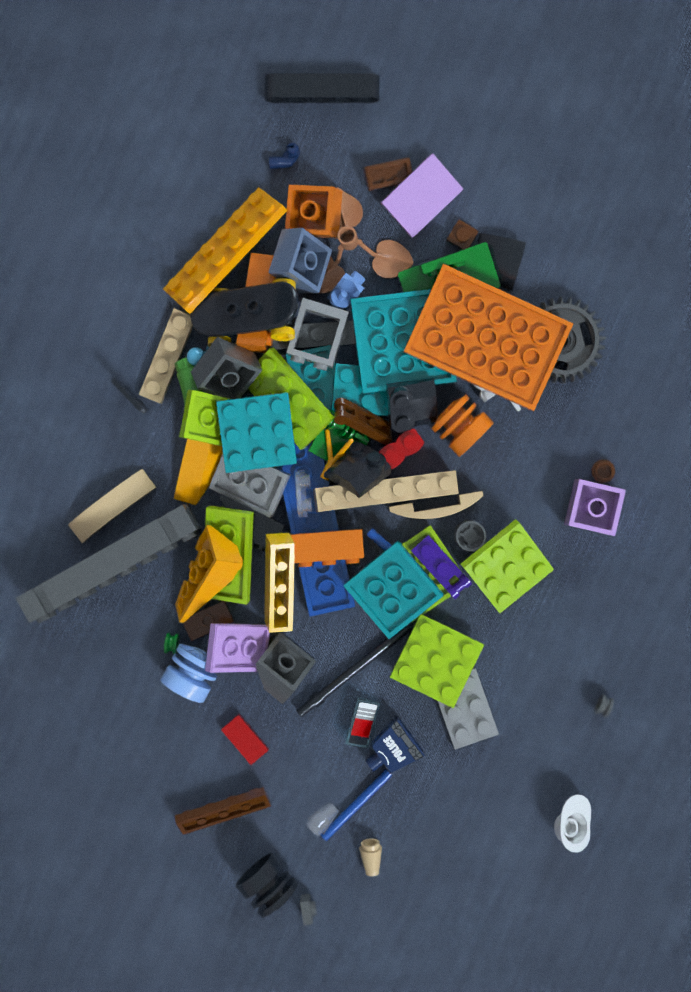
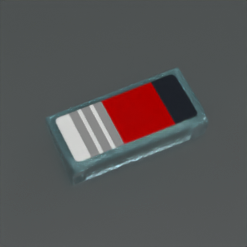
(362, 722)

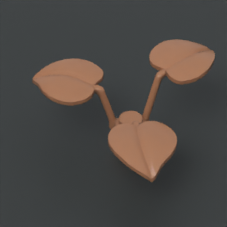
(388, 260)

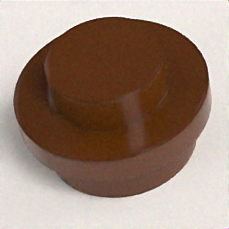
(603, 471)

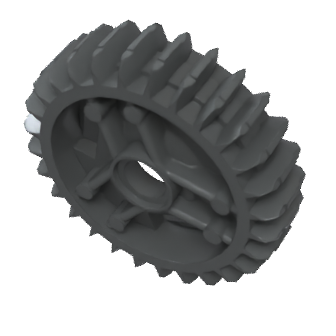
(575, 352)

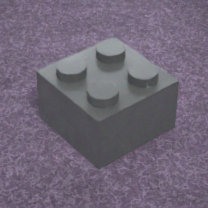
(226, 370)

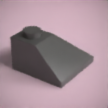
(283, 667)

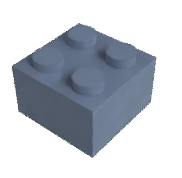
(301, 259)

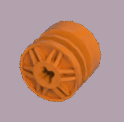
(462, 425)

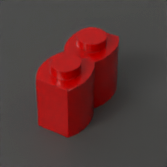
(405, 445)

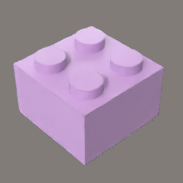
(595, 507)

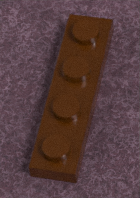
(222, 810)

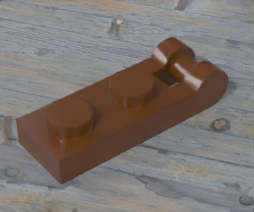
(362, 420)

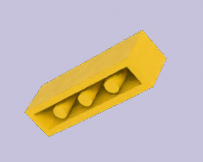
(279, 582)

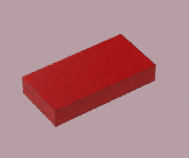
(245, 739)

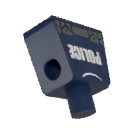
(394, 747)

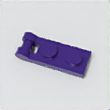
(440, 566)

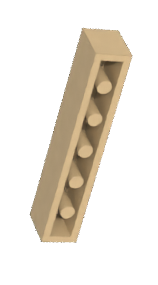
(388, 491)

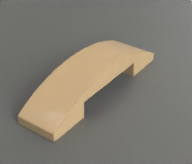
(464, 500)
(111, 505)

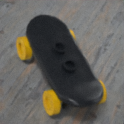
(248, 311)

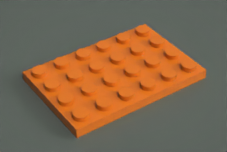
(488, 337)

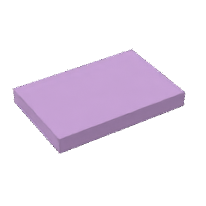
(422, 195)
(236, 647)

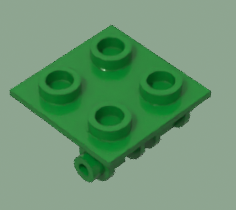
(339, 437)

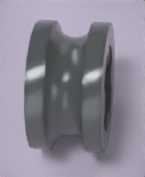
(604, 705)

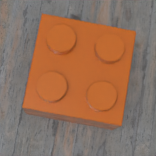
(314, 209)

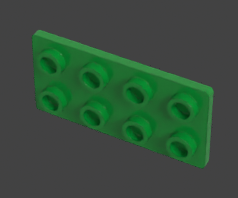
(473, 261)

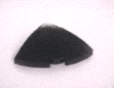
(506, 257)

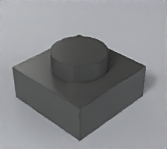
(308, 909)

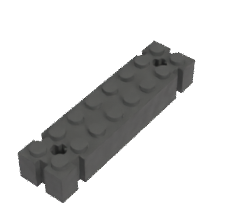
(104, 566)

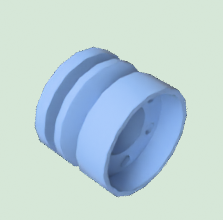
(190, 675)

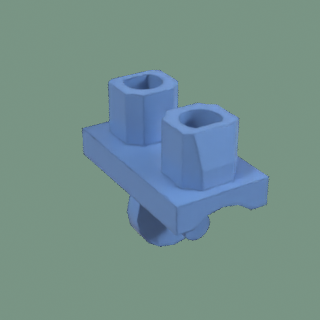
(346, 289)

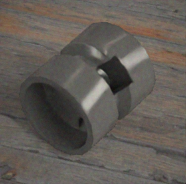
(469, 535)

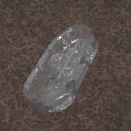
(302, 482)

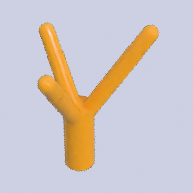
(331, 460)

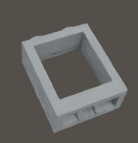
(324, 311)

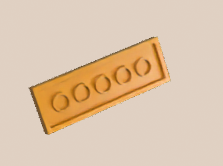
(224, 249)

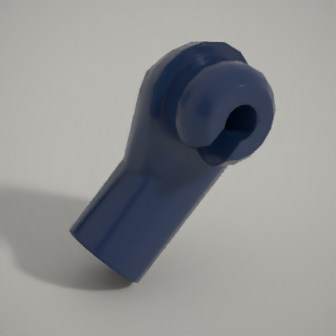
(287, 159)

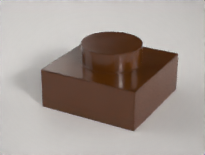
(462, 235)

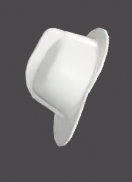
(573, 823)

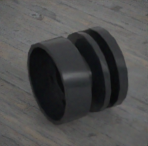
(270, 888)

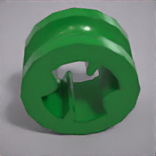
(171, 643)

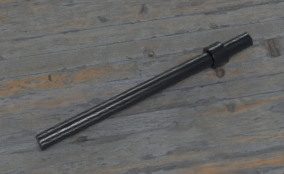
(317, 698)

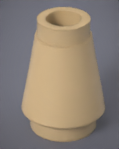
(371, 856)

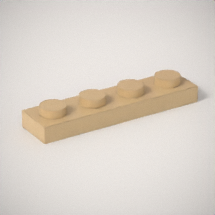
(167, 354)

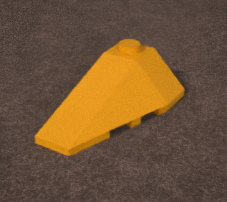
(197, 470)
(211, 571)

